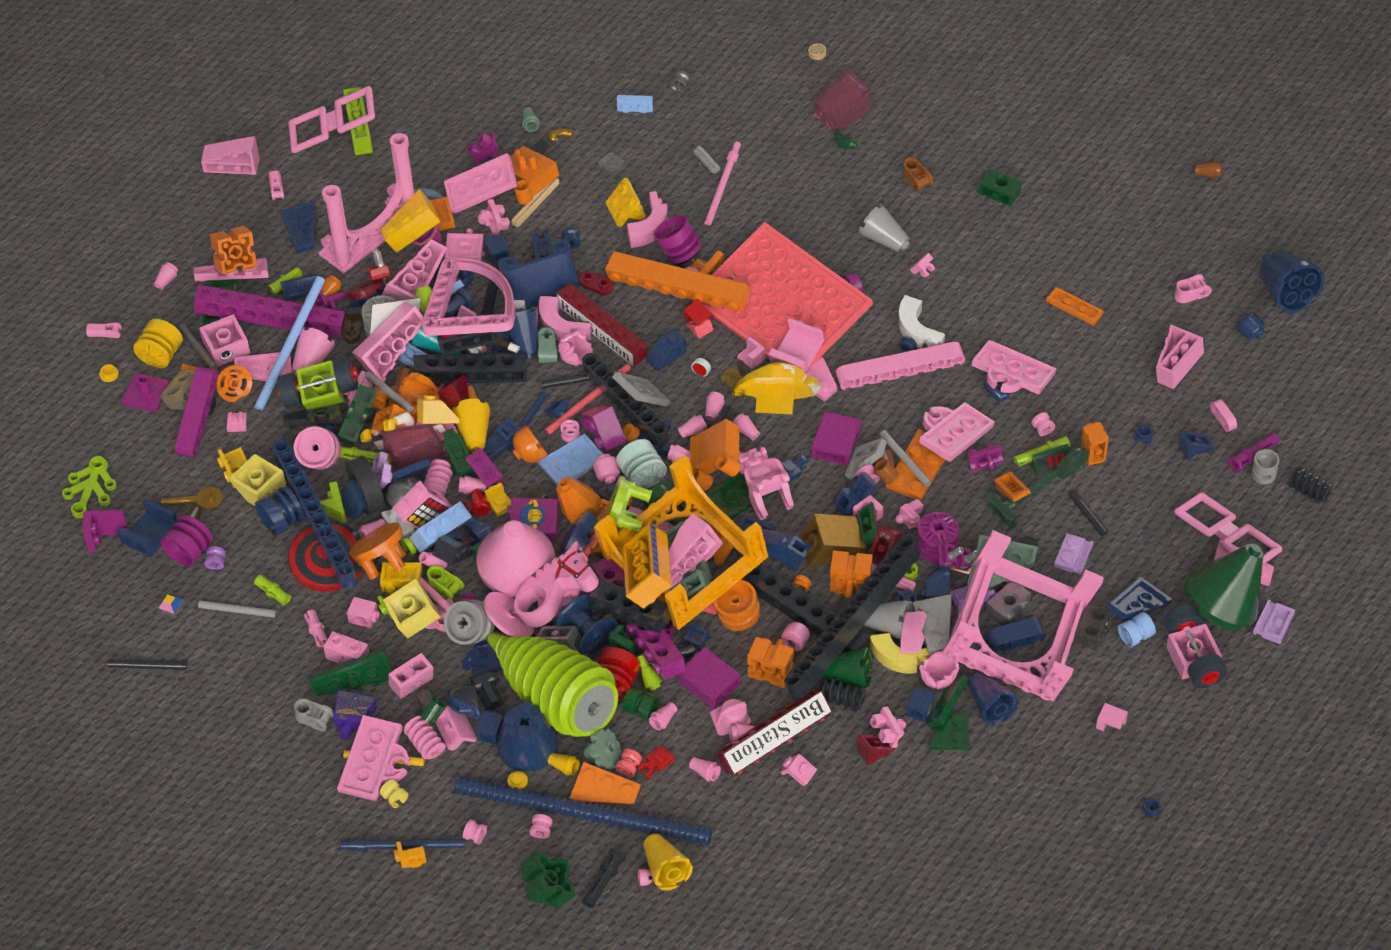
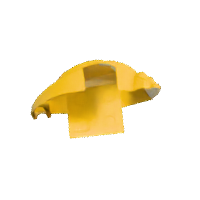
(777, 387)

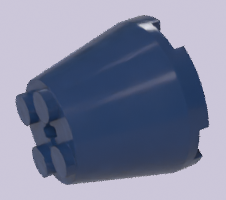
(1291, 280)
(526, 739)

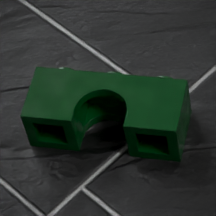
(356, 414)

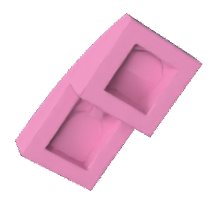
(912, 635)

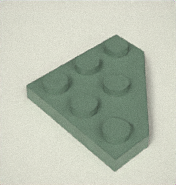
(1016, 552)

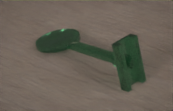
(1068, 466)

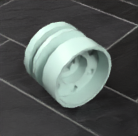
(641, 463)

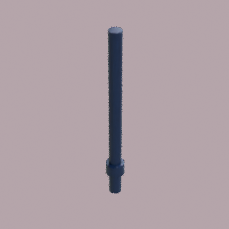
(362, 844)

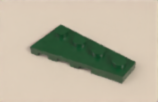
(365, 670)

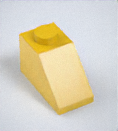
(434, 411)

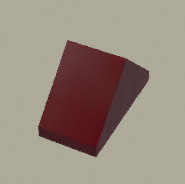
(871, 748)

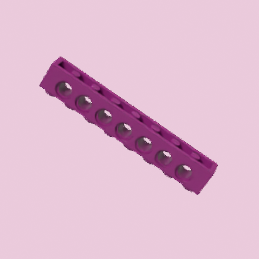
(265, 310)
(656, 646)

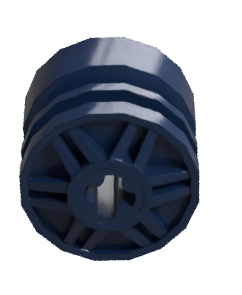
(280, 510)

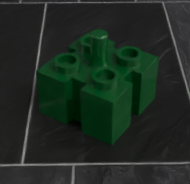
(547, 880)

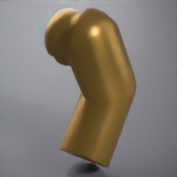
(560, 132)

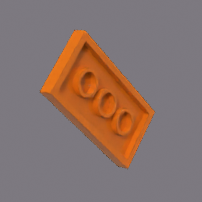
(925, 459)

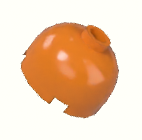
(528, 446)

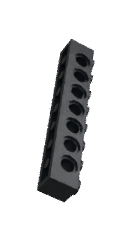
(791, 604)

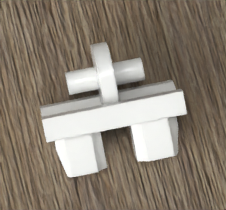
(391, 516)

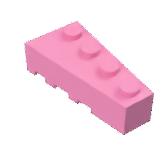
(416, 273)

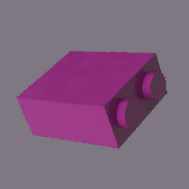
(836, 438)
(709, 678)

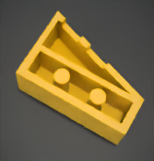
(410, 222)

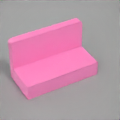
(455, 728)

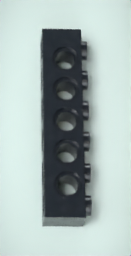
(476, 367)

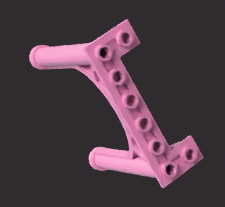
(345, 252)

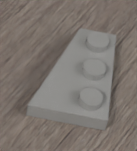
(937, 621)

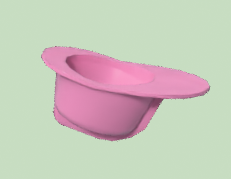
(728, 714)

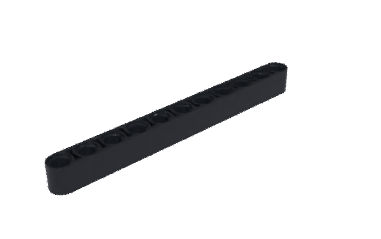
(852, 617)

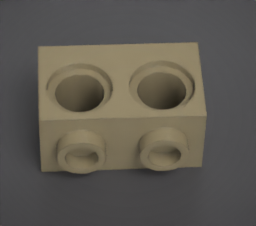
(178, 390)

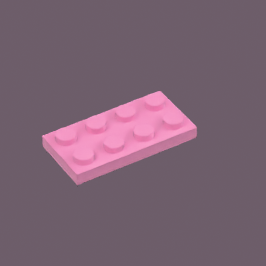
(480, 183)

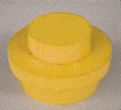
(108, 373)
(517, 779)

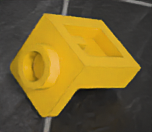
(498, 499)

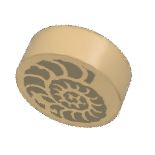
(817, 51)

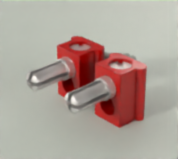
(380, 269)

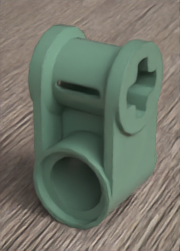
(547, 347)

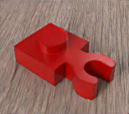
(658, 760)

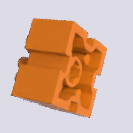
(233, 250)
(849, 572)
(770, 661)

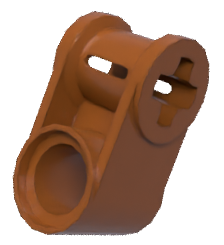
(916, 174)

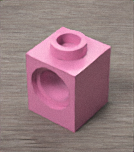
(363, 612)

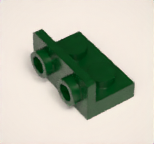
(617, 639)

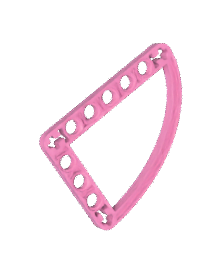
(434, 320)

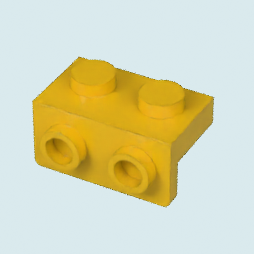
(231, 461)

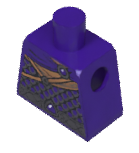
(350, 710)

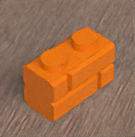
(1095, 442)

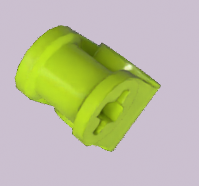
(446, 583)

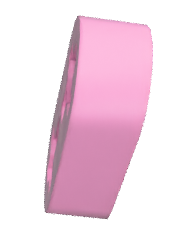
(1223, 415)

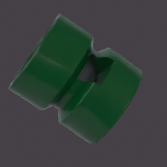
(638, 703)

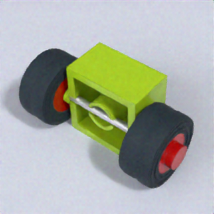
(318, 384)

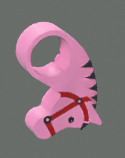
(550, 582)

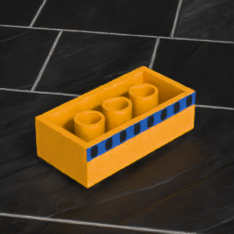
(646, 565)

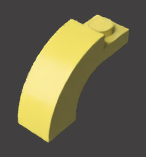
(891, 656)

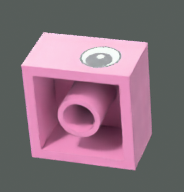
(224, 340)

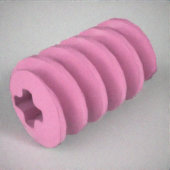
(438, 477)
(424, 738)

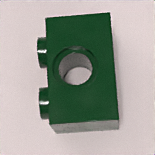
(1000, 187)

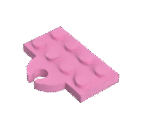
(1012, 368)
(953, 430)
(373, 759)

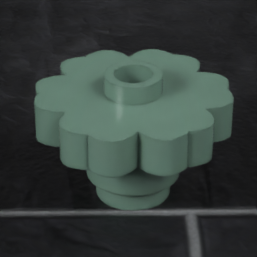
(603, 749)

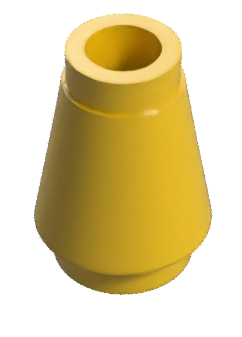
(566, 764)

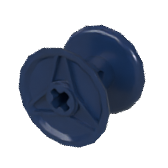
(593, 632)

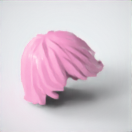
(573, 347)
(938, 671)

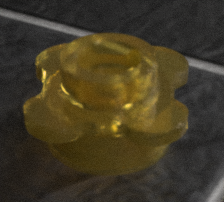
(731, 373)

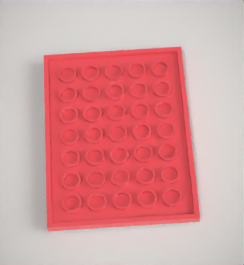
(783, 286)

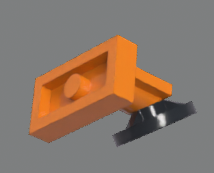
(704, 267)

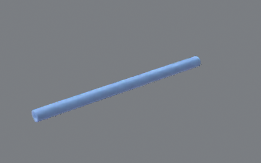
(289, 343)

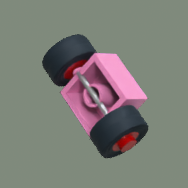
(1193, 647)

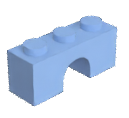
(439, 526)

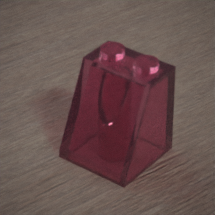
(843, 102)
(412, 444)

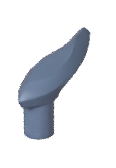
(431, 194)

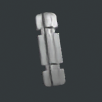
(706, 159)

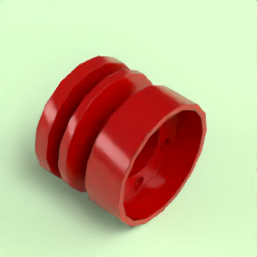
(623, 667)

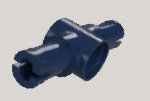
(479, 529)

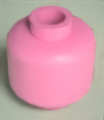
(606, 468)
(796, 636)

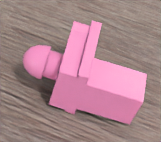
(909, 514)

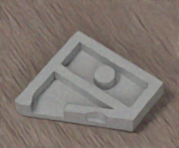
(865, 455)

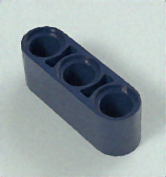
(1015, 634)

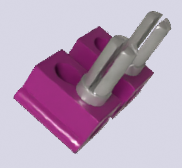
(958, 558)

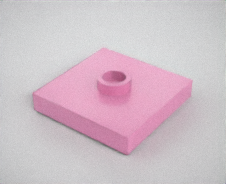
(464, 246)

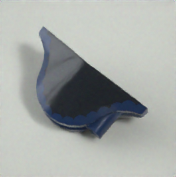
(464, 700)

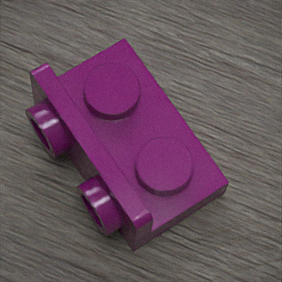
(484, 468)

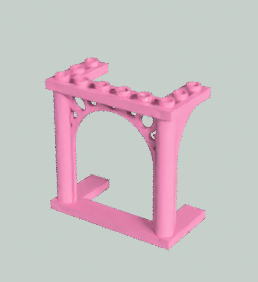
(964, 634)

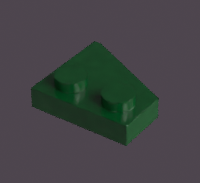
(952, 734)

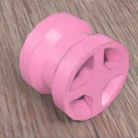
(1043, 424)
(569, 426)
(869, 469)
(540, 826)
(474, 831)

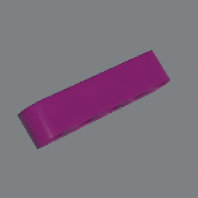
(196, 411)

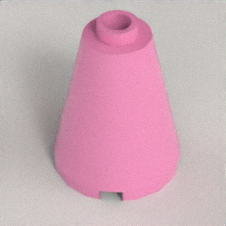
(311, 348)

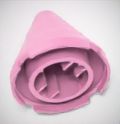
(512, 556)

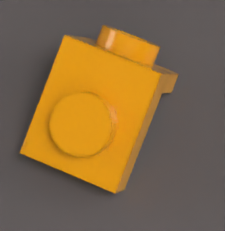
(411, 857)

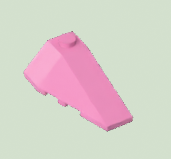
(691, 545)

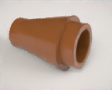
(1210, 169)

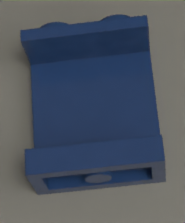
(149, 529)

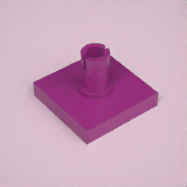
(145, 392)

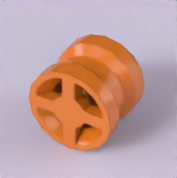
(380, 399)

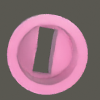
(643, 877)

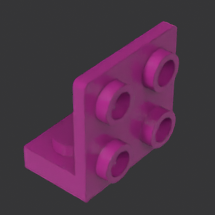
(101, 523)

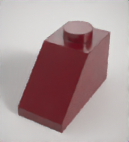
(454, 392)
(884, 542)

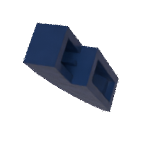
(578, 532)

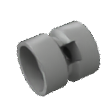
(1265, 466)

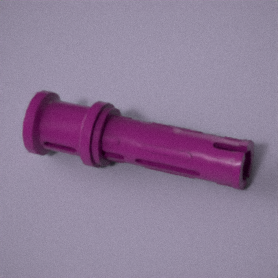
(1247, 455)

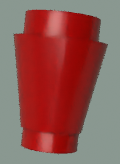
(480, 504)

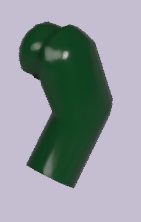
(844, 142)

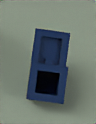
(852, 496)

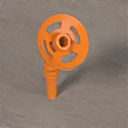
(230, 381)

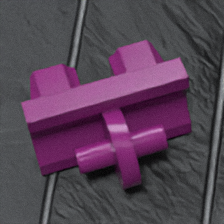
(486, 149)
(985, 458)

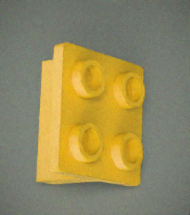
(625, 204)

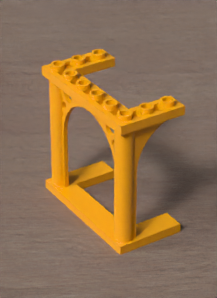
(686, 489)

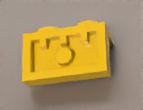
(393, 581)

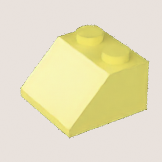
(257, 479)
(411, 608)

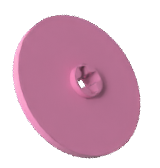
(501, 612)

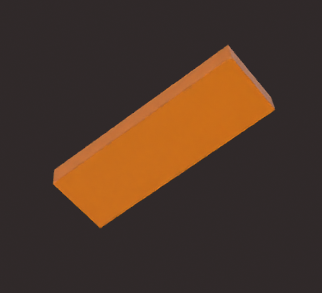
(1074, 306)

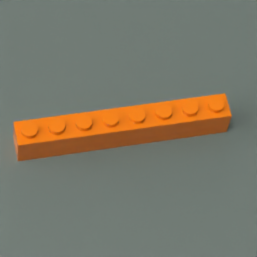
(678, 281)

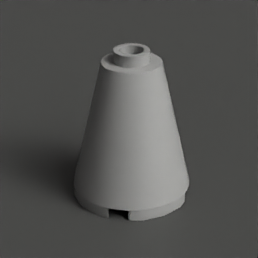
(884, 230)
(890, 617)

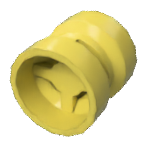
(392, 792)

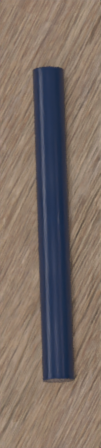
(531, 413)

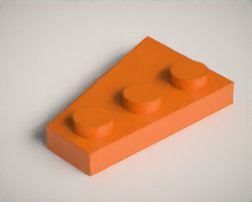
(603, 786)

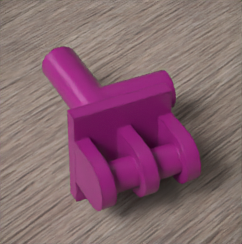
(322, 300)

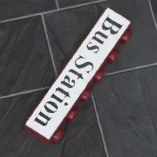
(603, 325)
(773, 732)

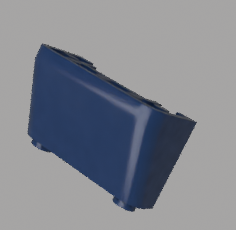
(540, 276)

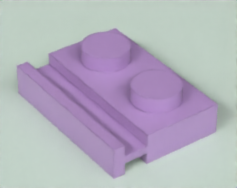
(1073, 554)
(1274, 621)

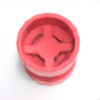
(628, 763)

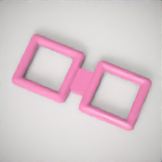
(331, 120)
(1224, 528)

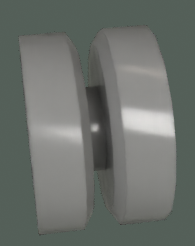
(467, 622)

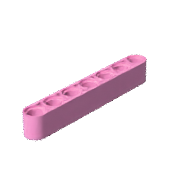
(900, 364)

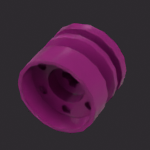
(677, 239)
(934, 531)
(186, 540)

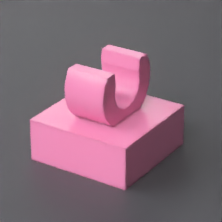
(923, 264)
(236, 422)

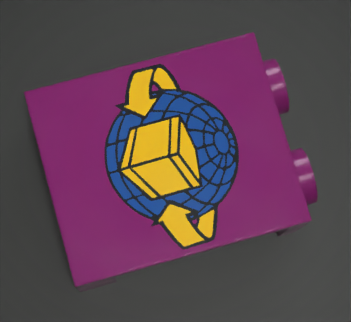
(536, 512)

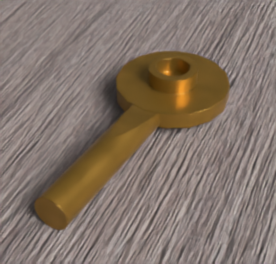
(206, 498)

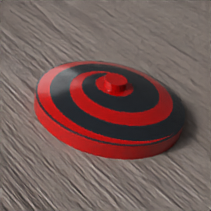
(310, 564)

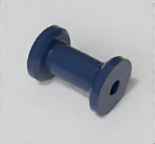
(462, 298)

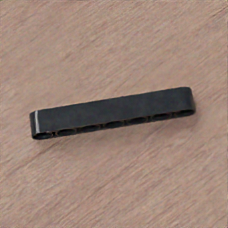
(635, 410)

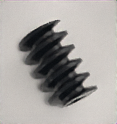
(1310, 486)
(843, 694)

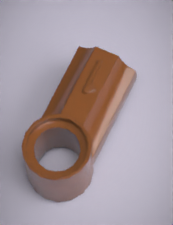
(885, 467)

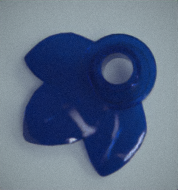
(481, 662)

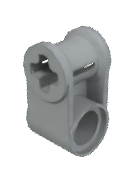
(315, 715)

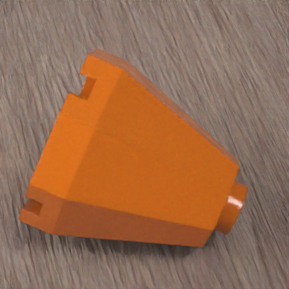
(576, 498)

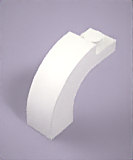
(911, 328)

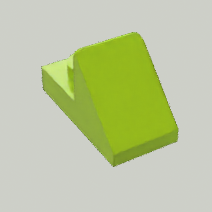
(333, 506)

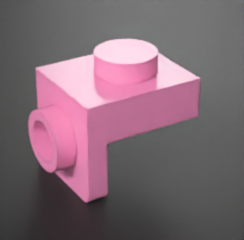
(798, 768)

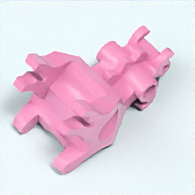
(763, 477)

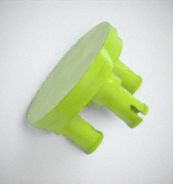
(618, 502)

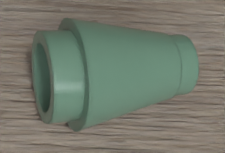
(529, 120)

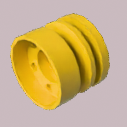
(158, 343)

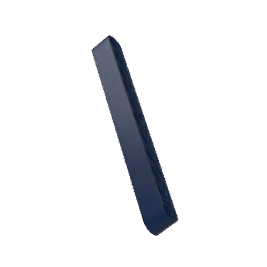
(315, 514)

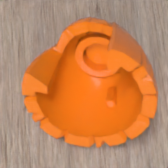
(415, 387)

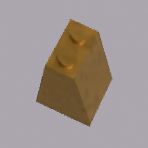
(831, 534)

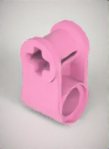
(1191, 289)

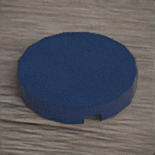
(353, 499)

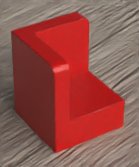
(697, 313)

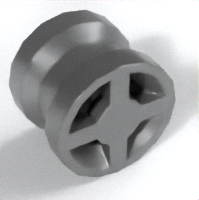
(680, 81)

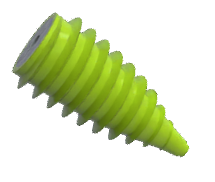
(561, 682)

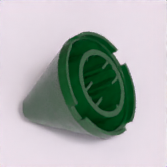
(1228, 588)

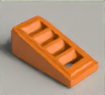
(1011, 486)

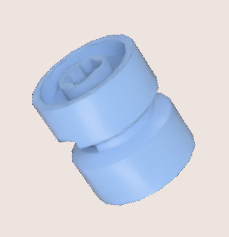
(1137, 629)

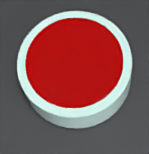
(701, 367)

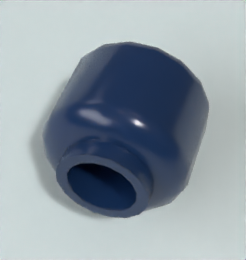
(1251, 326)

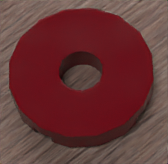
(364, 289)

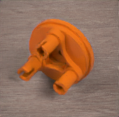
(378, 543)

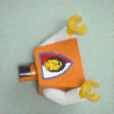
(388, 419)

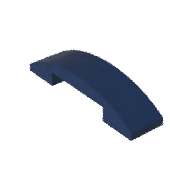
(499, 441)

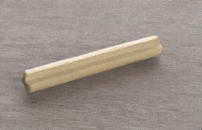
(528, 208)

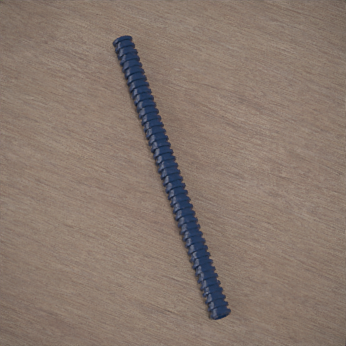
(583, 810)

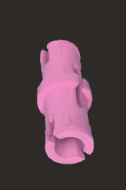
(316, 628)

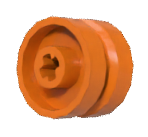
(738, 607)

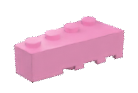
(389, 340)

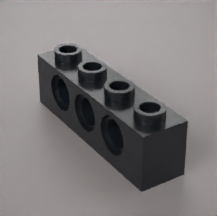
(613, 601)

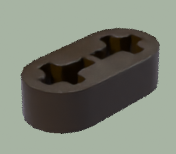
(357, 328)

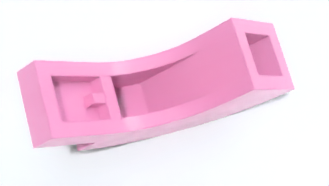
(642, 232)
(550, 318)

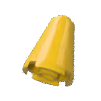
(473, 422)
(666, 862)

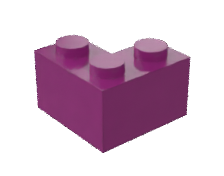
(605, 426)

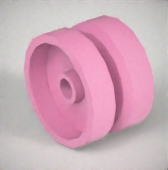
(307, 443)

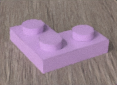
(382, 469)

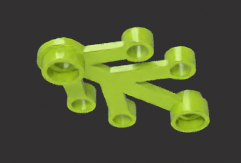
(89, 485)

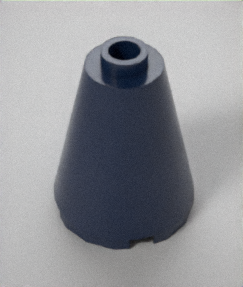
(525, 330)
(992, 698)

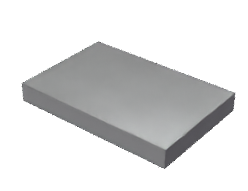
(641, 389)

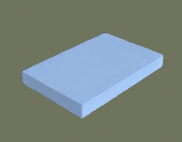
(571, 459)

